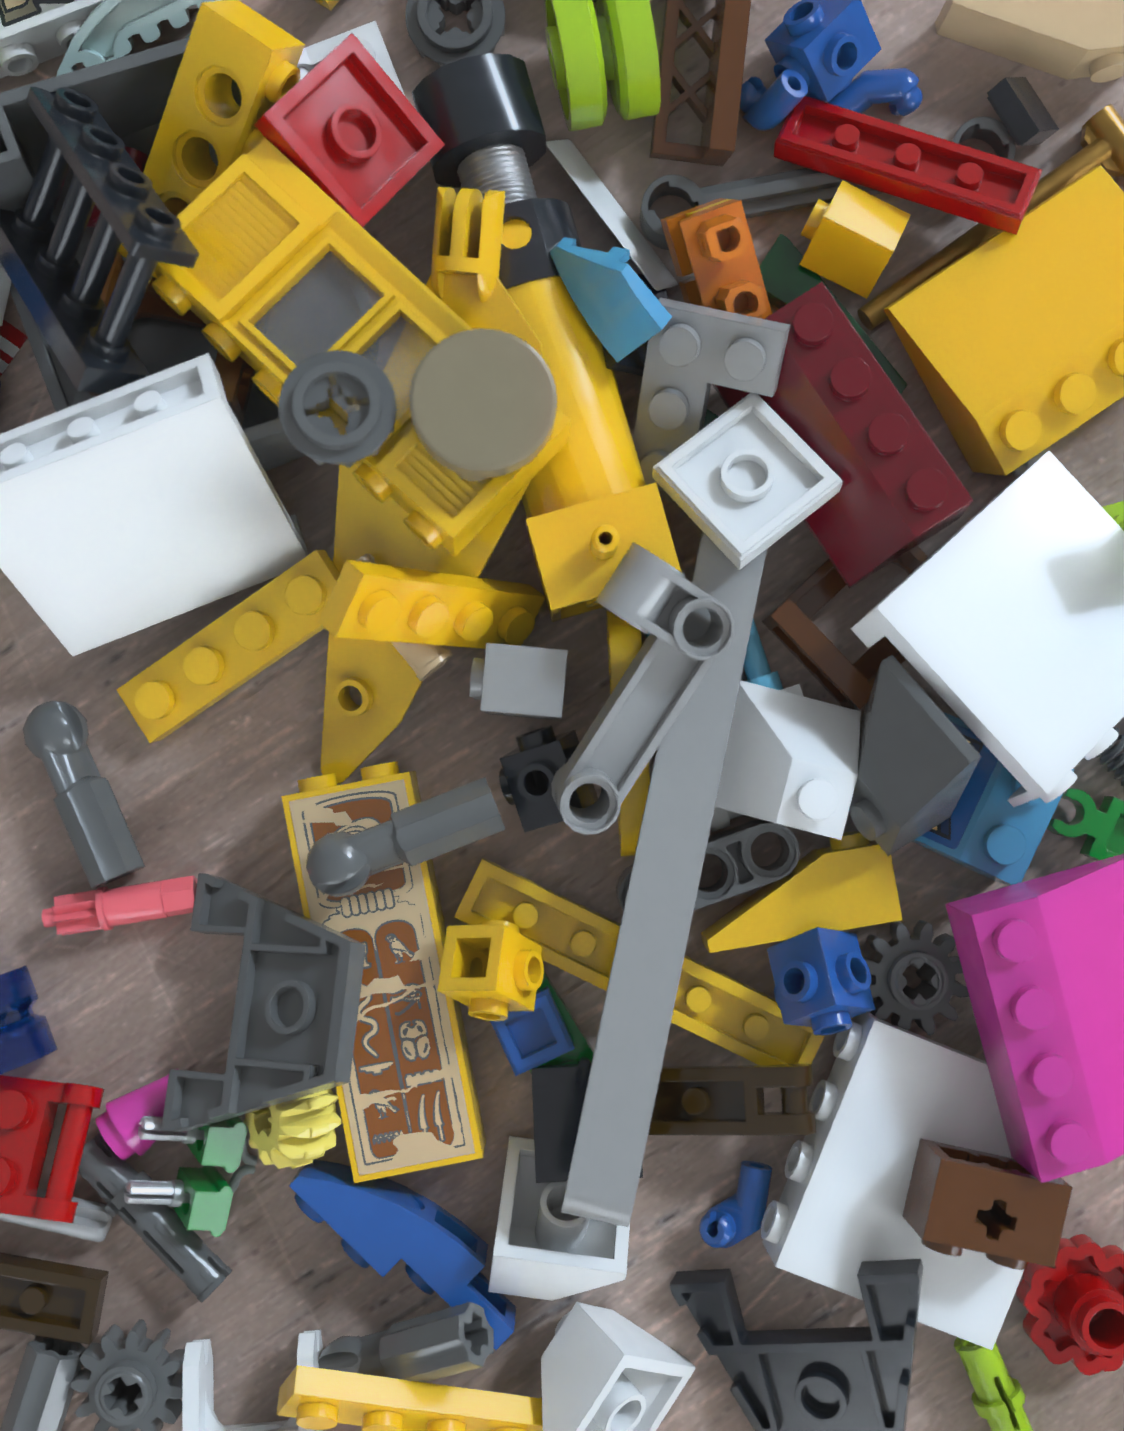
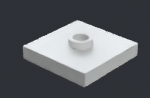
(746, 479)

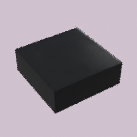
(1021, 111)

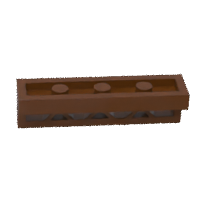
(723, 80)

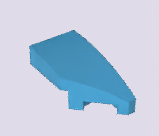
(610, 296)

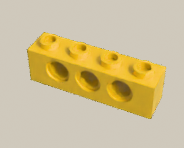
(223, 46)

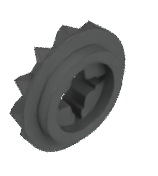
(427, 22)
(308, 393)

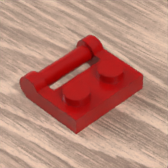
(25, 1132)

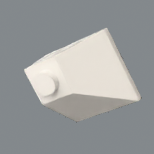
(790, 760)
(545, 1250)
(608, 1374)

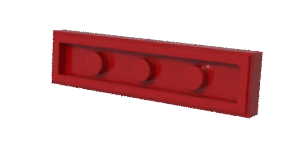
(908, 164)

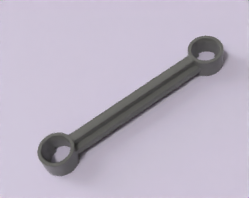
(792, 188)

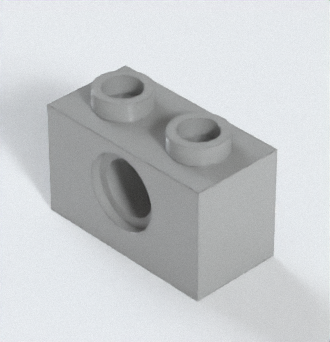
(520, 681)

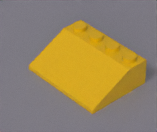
(1025, 327)

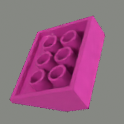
(1051, 1011)

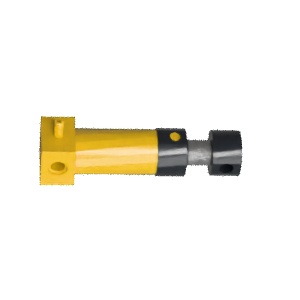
(592, 493)

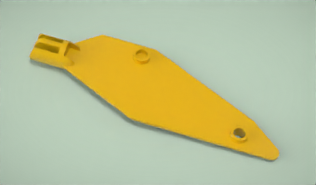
(468, 282)

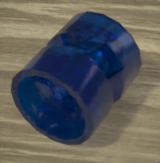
(22, 1033)

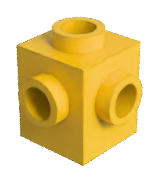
(490, 969)

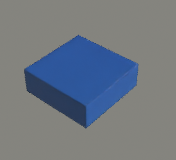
(535, 1035)

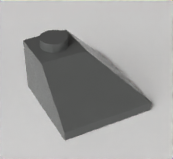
(908, 762)

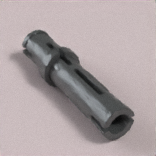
(156, 1224)

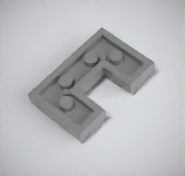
(683, 361)

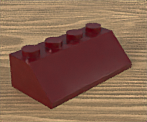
(858, 423)

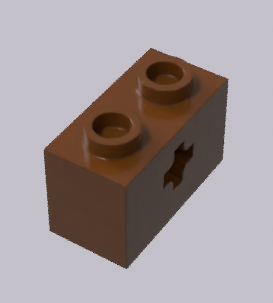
(985, 1206)

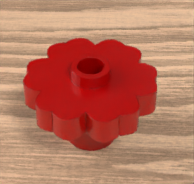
(1077, 1305)

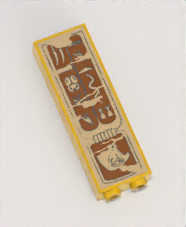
(411, 1069)

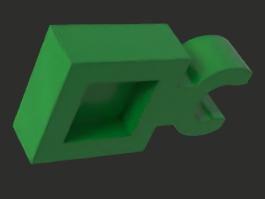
(1102, 826)

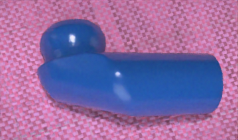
(769, 107)
(740, 1213)

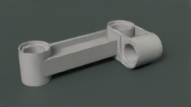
(650, 692)

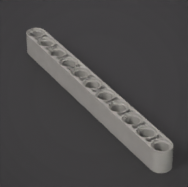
(659, 911)

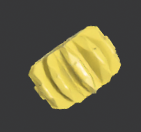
(294, 1130)

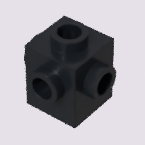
(529, 775)

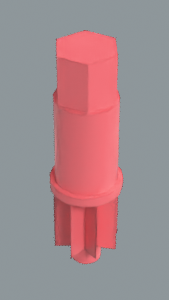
(120, 905)

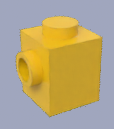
(852, 238)

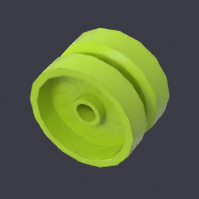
(595, 49)

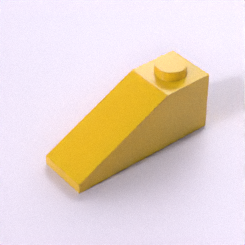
(828, 889)

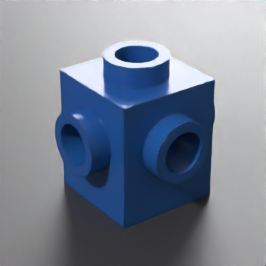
(824, 44)
(821, 980)

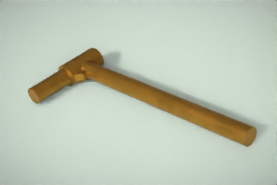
(1102, 145)

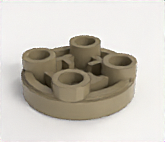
(483, 403)

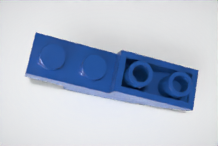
(392, 1222)

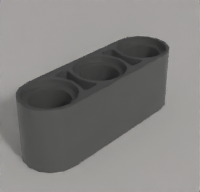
(738, 868)

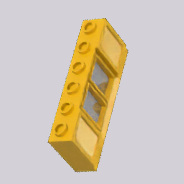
(300, 277)

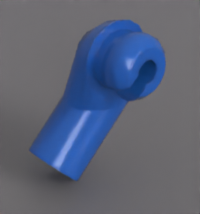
(890, 86)

